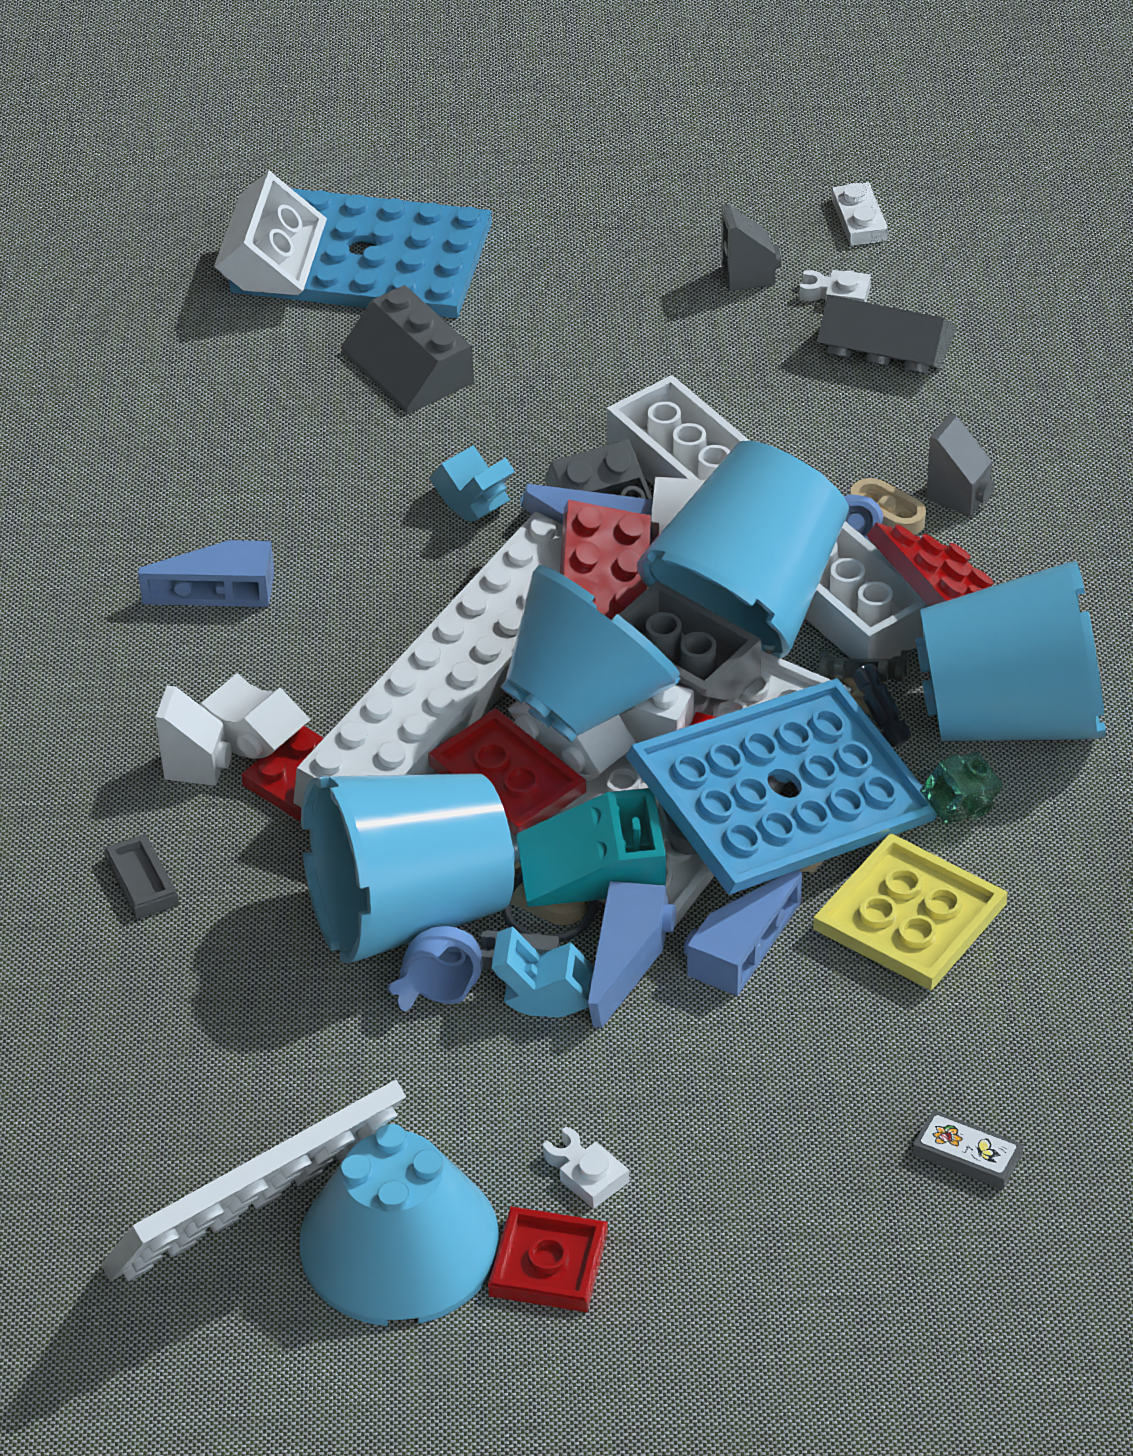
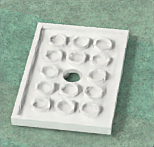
(253, 1183)

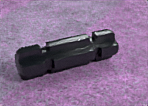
(881, 705)

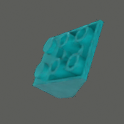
(590, 845)

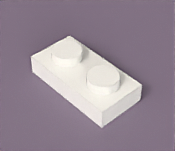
(859, 213)

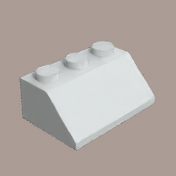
(270, 239)

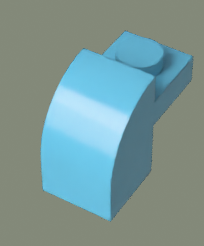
(471, 485)
(543, 983)

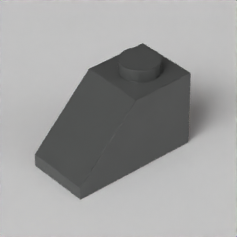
(746, 251)
(958, 468)

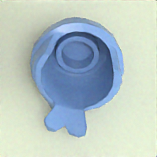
(439, 966)

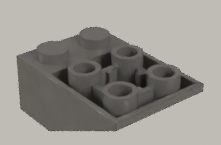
(601, 470)

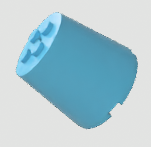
(752, 542)
(1013, 662)
(403, 857)

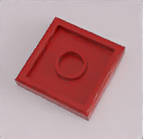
(548, 1259)

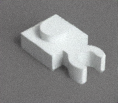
(840, 284)
(587, 1172)

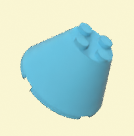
(577, 662)
(398, 1232)

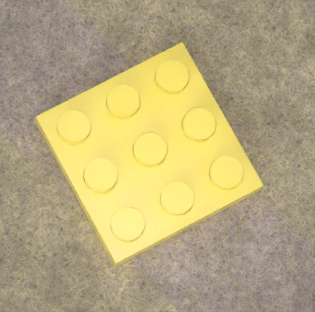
(910, 911)

